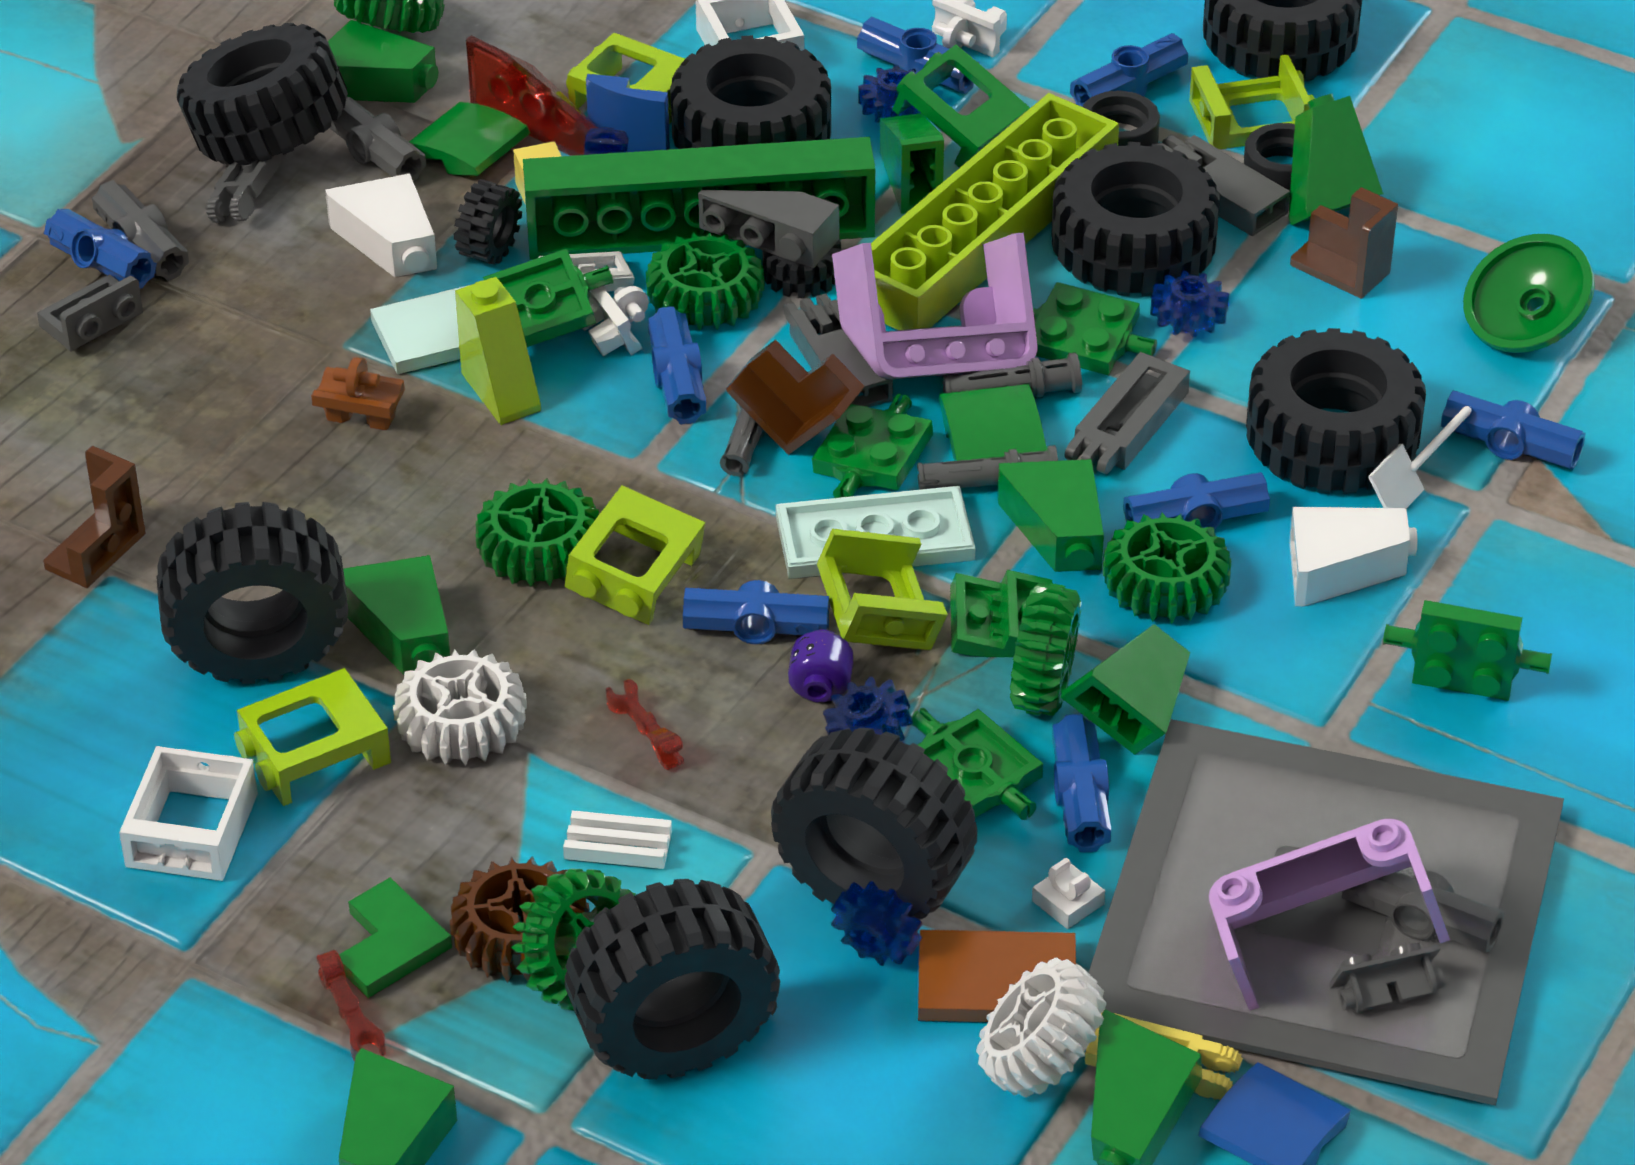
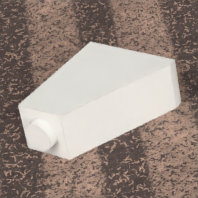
(385, 223)
(1347, 549)

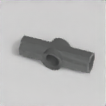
(377, 141)
(142, 226)
(1402, 900)

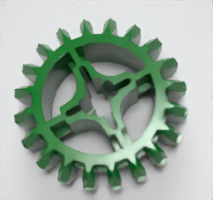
(394, 14)
(706, 279)
(533, 530)
(1167, 567)
(1045, 649)
(554, 927)

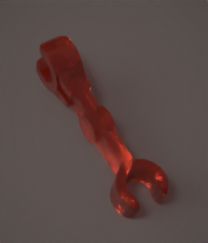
(664, 742)
(361, 1029)

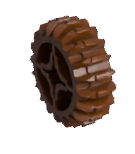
(490, 907)

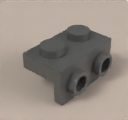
(92, 311)

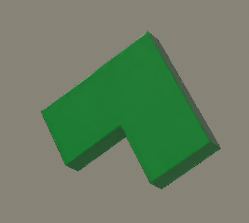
(399, 941)

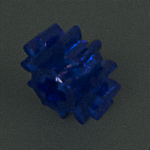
(880, 94)
(1189, 304)
(871, 708)
(876, 923)

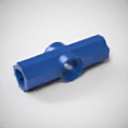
(906, 49)
(1132, 69)
(99, 247)
(677, 365)
(1515, 430)
(1198, 498)
(755, 611)
(1081, 783)

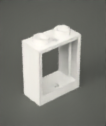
(721, 17)
(184, 848)

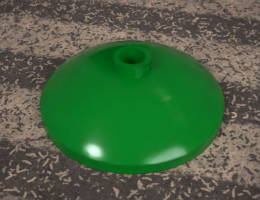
(1519, 279)

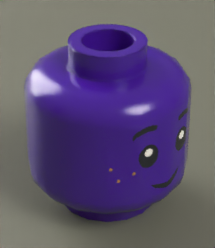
(820, 663)

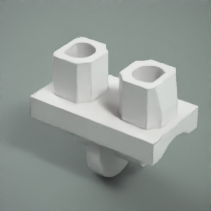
(967, 26)
(625, 307)

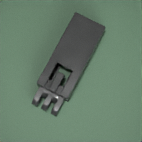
(1240, 188)
(825, 319)
(1131, 411)

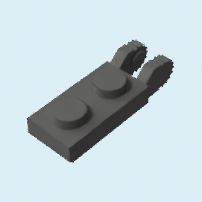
(239, 188)

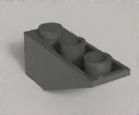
(773, 221)

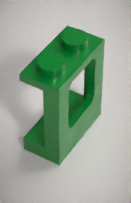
(969, 131)

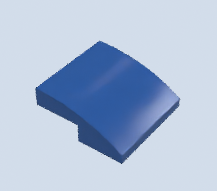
(635, 111)
(1273, 1120)

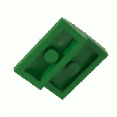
(470, 138)
(992, 422)
(989, 613)

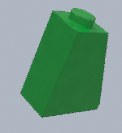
(383, 64)
(912, 157)
(1328, 158)
(1055, 510)
(399, 610)
(1133, 689)
(1138, 1091)
(394, 1114)

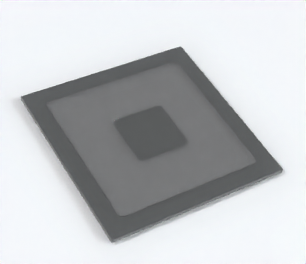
(1244, 799)

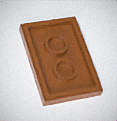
(970, 970)

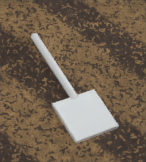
(1396, 475)

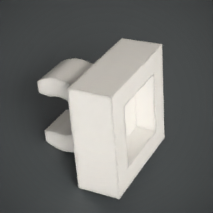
(1068, 894)

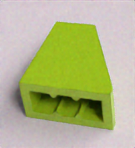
(495, 351)

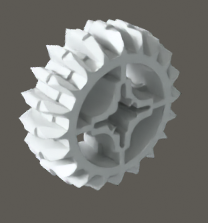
(460, 707)
(1041, 1027)

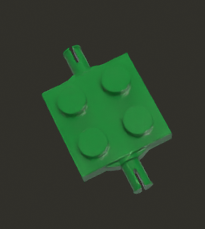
(552, 295)
(1090, 325)
(872, 447)
(1467, 650)
(982, 759)

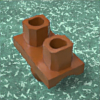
(360, 392)

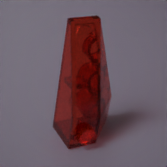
(525, 94)

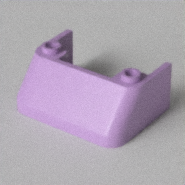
(994, 326)
(1312, 875)

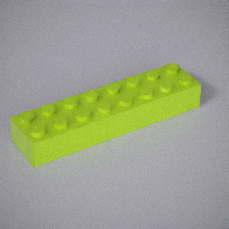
(1004, 189)

